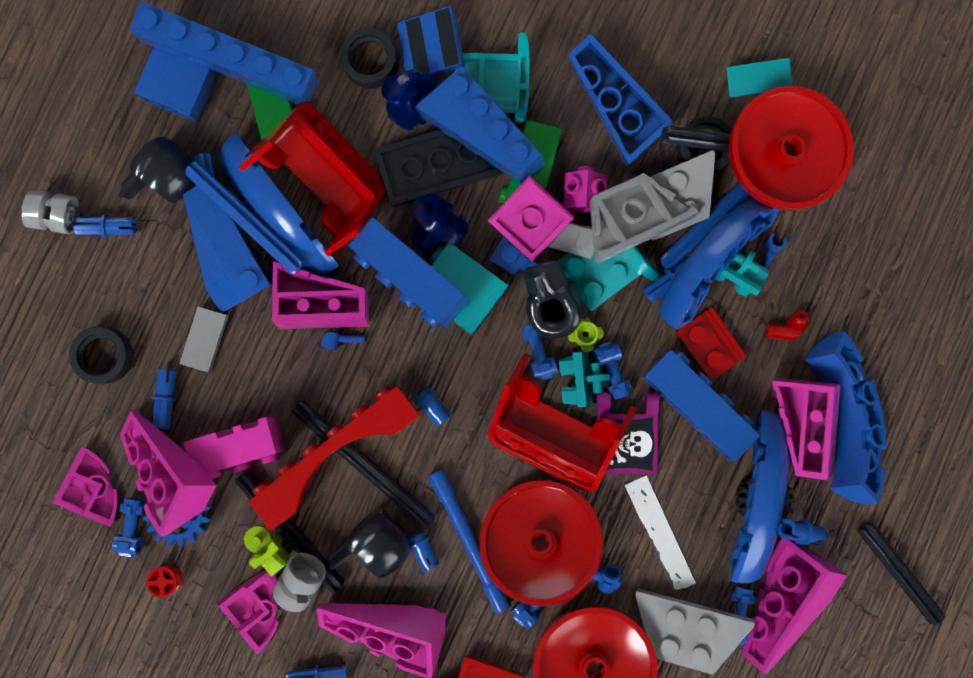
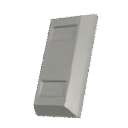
(575, 240)

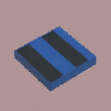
(431, 42)

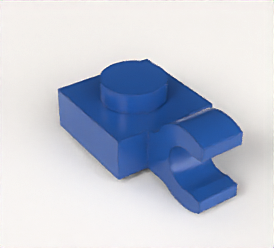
(510, 258)

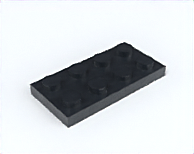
(429, 165)

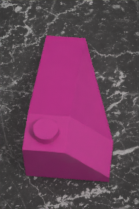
(170, 477)
(402, 632)

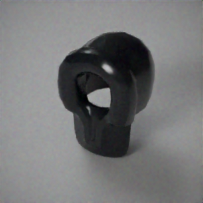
(160, 167)
(554, 303)
(377, 543)

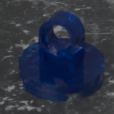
(404, 94)
(436, 223)

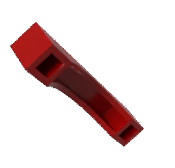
(285, 495)

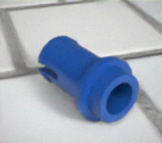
(432, 407)
(423, 550)

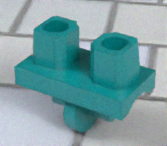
(745, 274)
(583, 391)

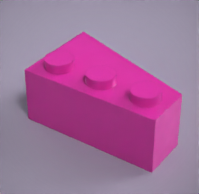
(810, 424)

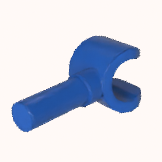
(772, 250)
(330, 340)

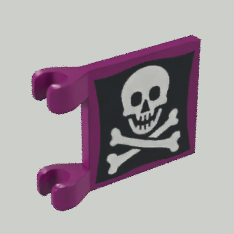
(640, 443)

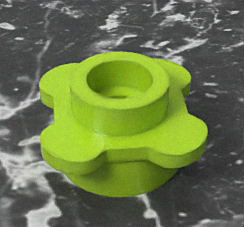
(593, 334)

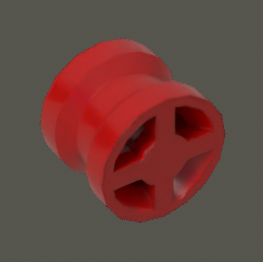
(157, 581)

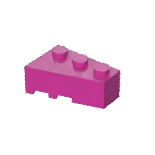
(316, 302)
(238, 446)

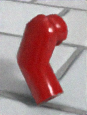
(790, 329)

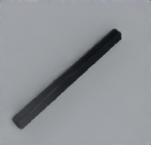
(366, 467)

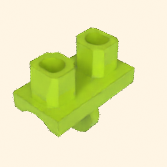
(266, 549)

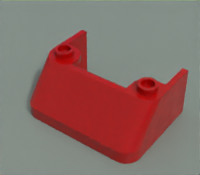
(326, 167)
(552, 438)

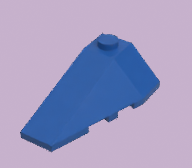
(224, 254)

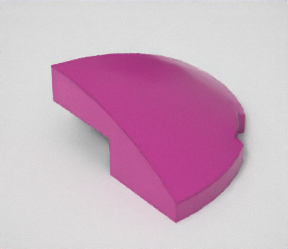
(88, 489)
(253, 610)

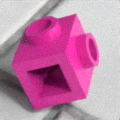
(581, 187)

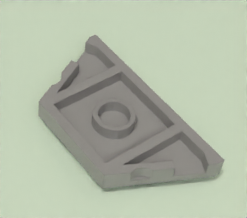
(692, 185)
(633, 215)
(690, 632)

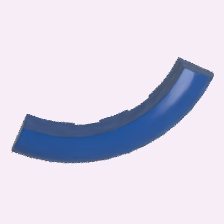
(273, 207)
(712, 258)
(860, 420)
(763, 502)

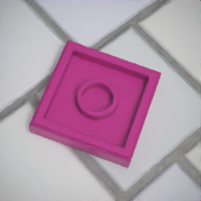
(531, 218)

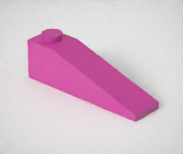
(793, 596)

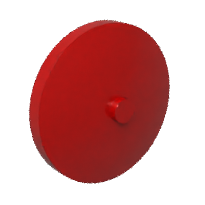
(791, 148)
(541, 543)
(594, 644)

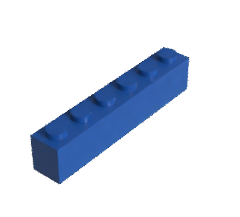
(224, 54)

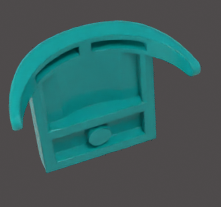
(504, 77)
(608, 277)

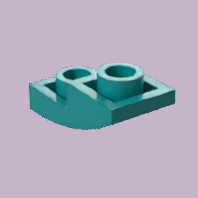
(758, 77)

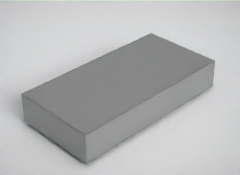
(204, 339)

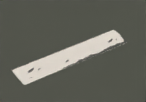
(660, 534)

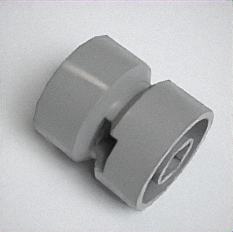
(46, 211)
(299, 582)

